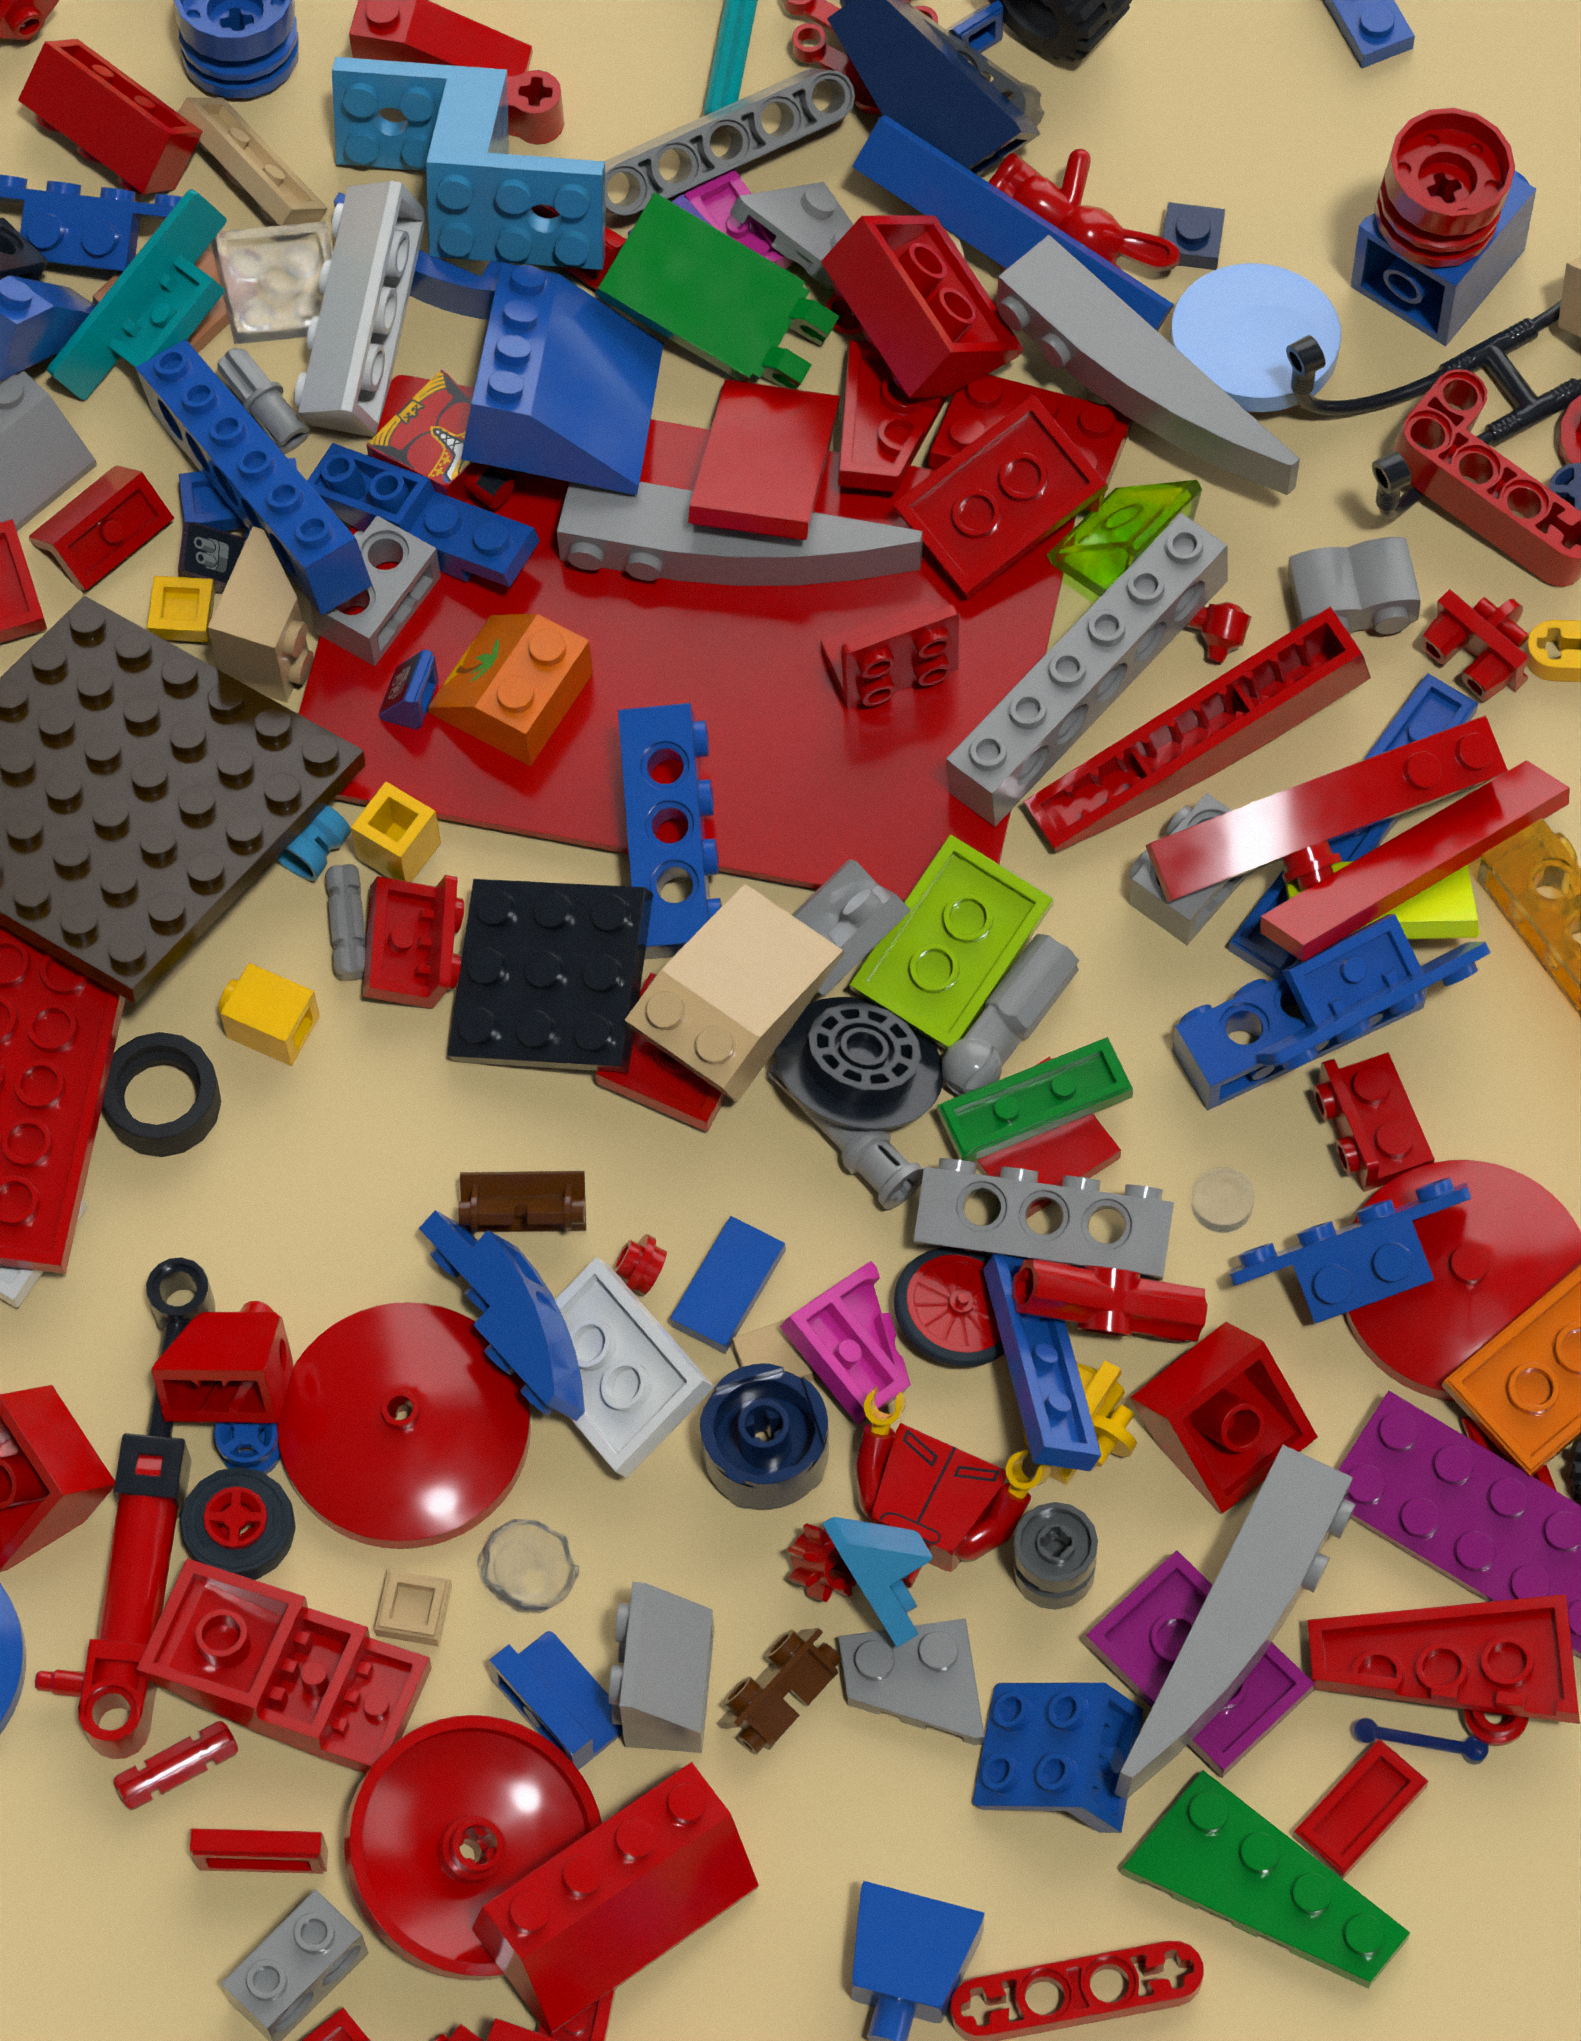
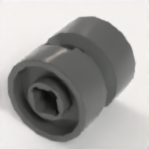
(1055, 1555)

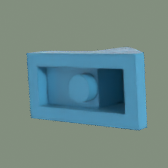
(879, 1561)

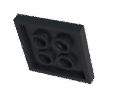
(550, 975)

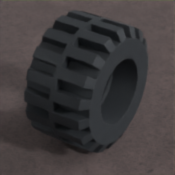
(1063, 26)

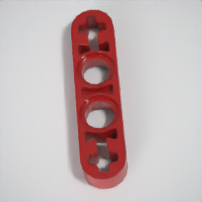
(1074, 1981)

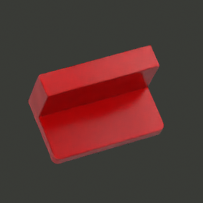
(103, 525)

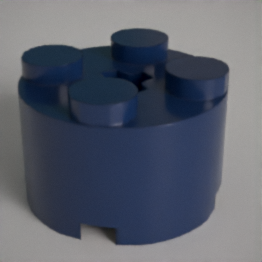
(770, 1471)

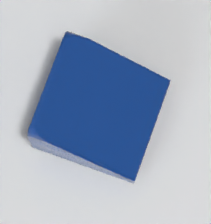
(981, 27)

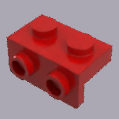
(412, 941)

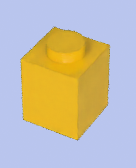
(396, 834)
(268, 1013)

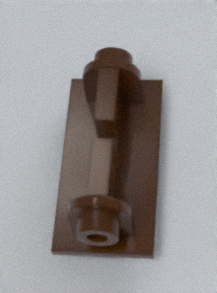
(522, 1201)
(760, 1703)

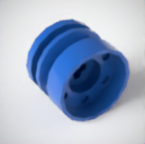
(238, 44)

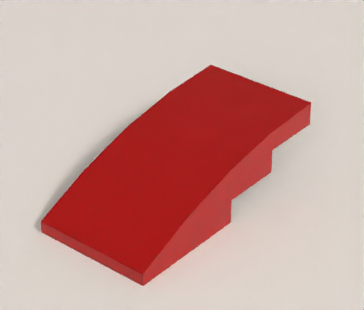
(283, 1666)

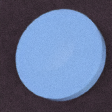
(1239, 328)

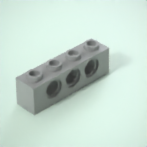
(944, 1224)

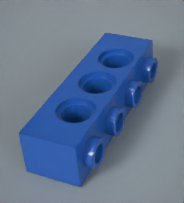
(647, 739)
(1229, 1069)

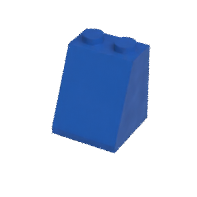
(1441, 297)

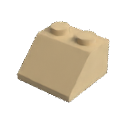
(259, 624)

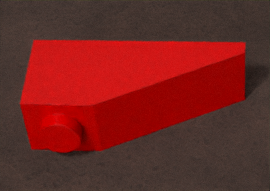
(432, 35)

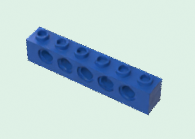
(254, 476)

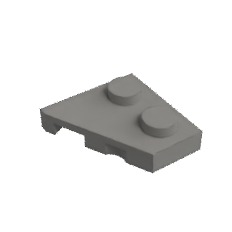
(804, 222)

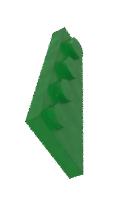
(1243, 1868)

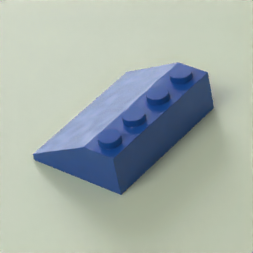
(562, 384)

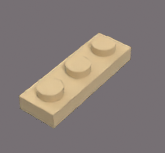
(252, 163)

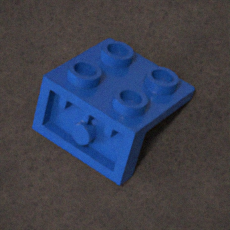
(1058, 1750)

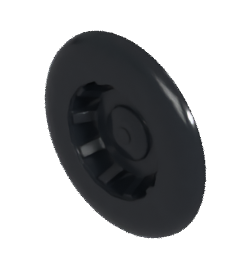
(845, 1063)

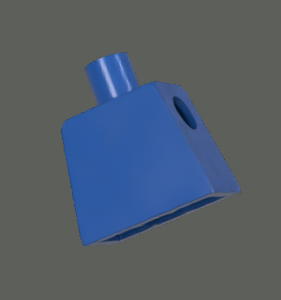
(910, 1957)

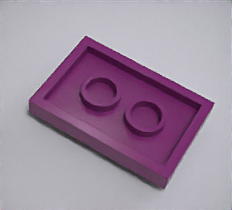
(1145, 1638)

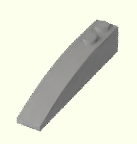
(1134, 366)
(653, 540)
(1246, 1606)

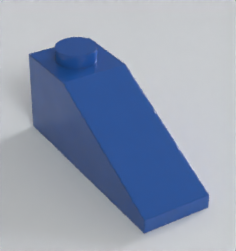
(36, 321)

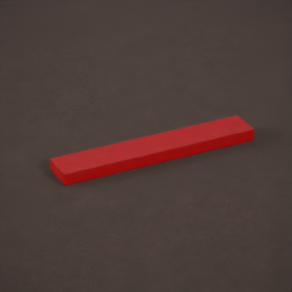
(1413, 861)

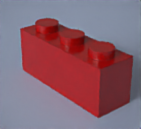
(109, 116)

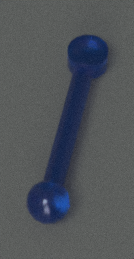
(1472, 1749)

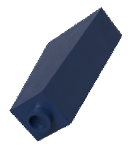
(929, 84)

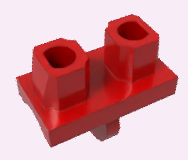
(1487, 635)

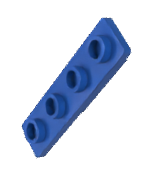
(80, 227)
(1359, 979)
(1359, 1261)

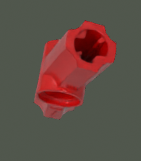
(1109, 1300)

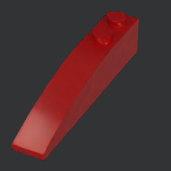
(1204, 732)
(1327, 808)

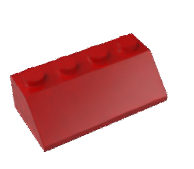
(617, 1898)

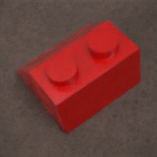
(1224, 1414)
(46, 1473)

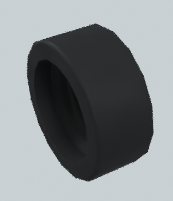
(168, 1137)

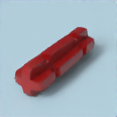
(176, 1765)

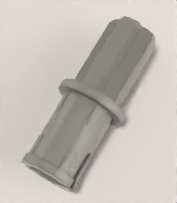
(263, 399)

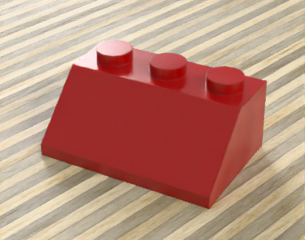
(919, 303)

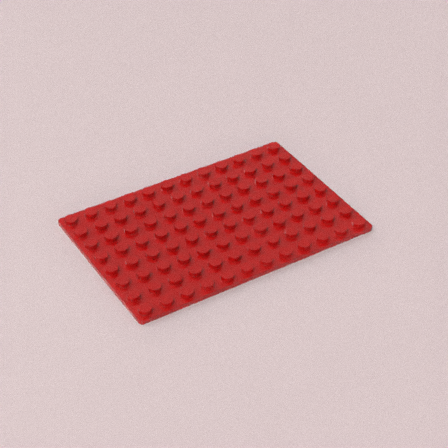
(787, 762)

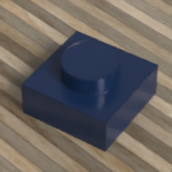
(1195, 233)

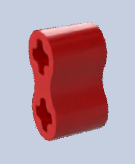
(535, 107)

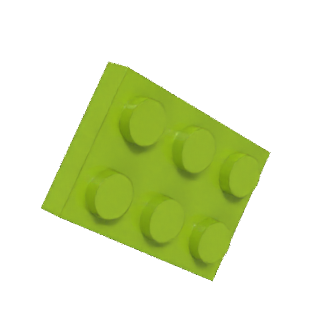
(953, 944)

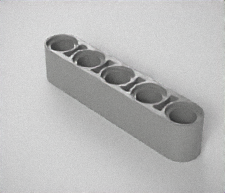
(746, 132)

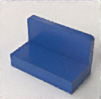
(557, 1697)

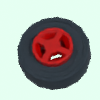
(232, 1501)

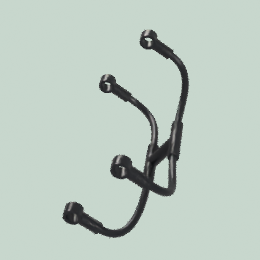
(1392, 470)

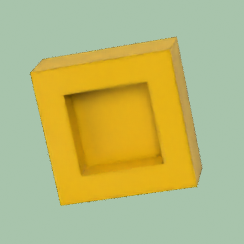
(181, 608)

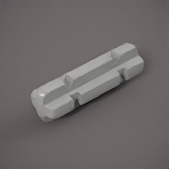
(346, 921)

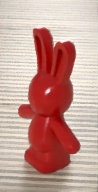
(1084, 223)

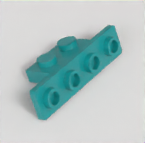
(150, 304)

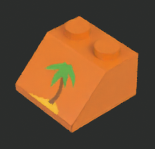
(515, 683)

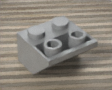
(665, 1671)

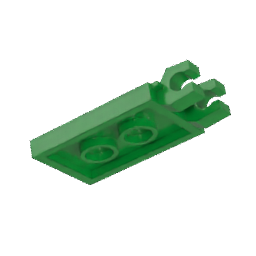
(713, 295)

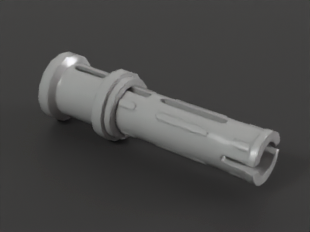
(869, 1155)

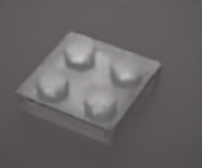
(272, 279)

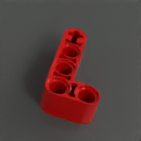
(1551, 533)

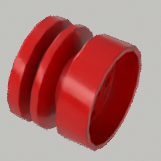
(1444, 187)

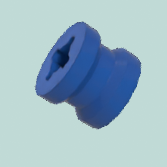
(233, 1435)

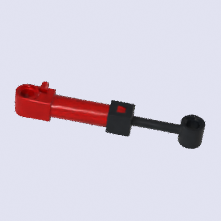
(150, 1498)

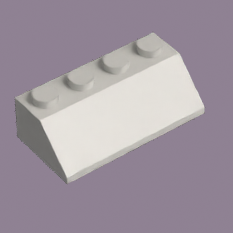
(361, 308)

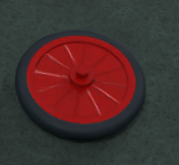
(948, 1308)

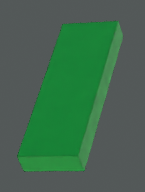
(1035, 1100)

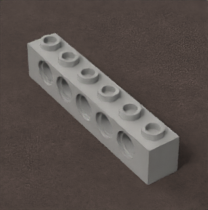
(1087, 669)

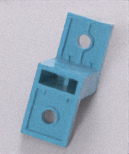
(474, 186)

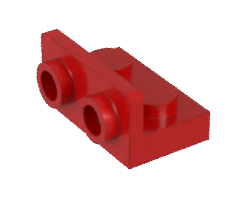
(1373, 1120)

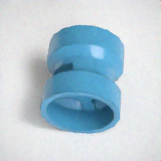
(309, 849)

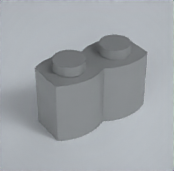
(1364, 584)

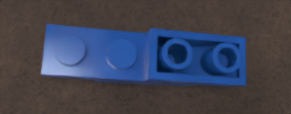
(463, 534)
(518, 1315)

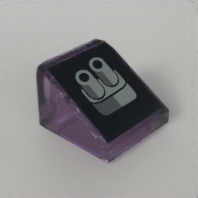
(208, 554)

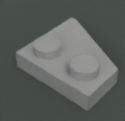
(919, 1682)

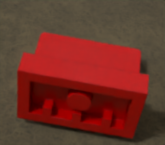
(893, 653)

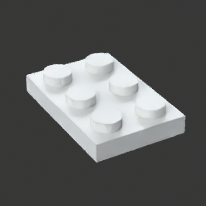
(630, 1369)

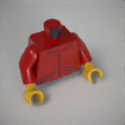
(941, 1492)

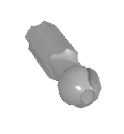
(1010, 1014)

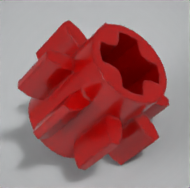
(819, 1565)

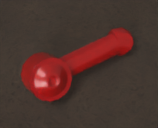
(1222, 627)

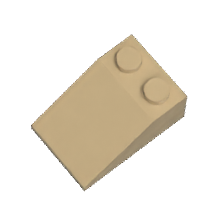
(734, 991)

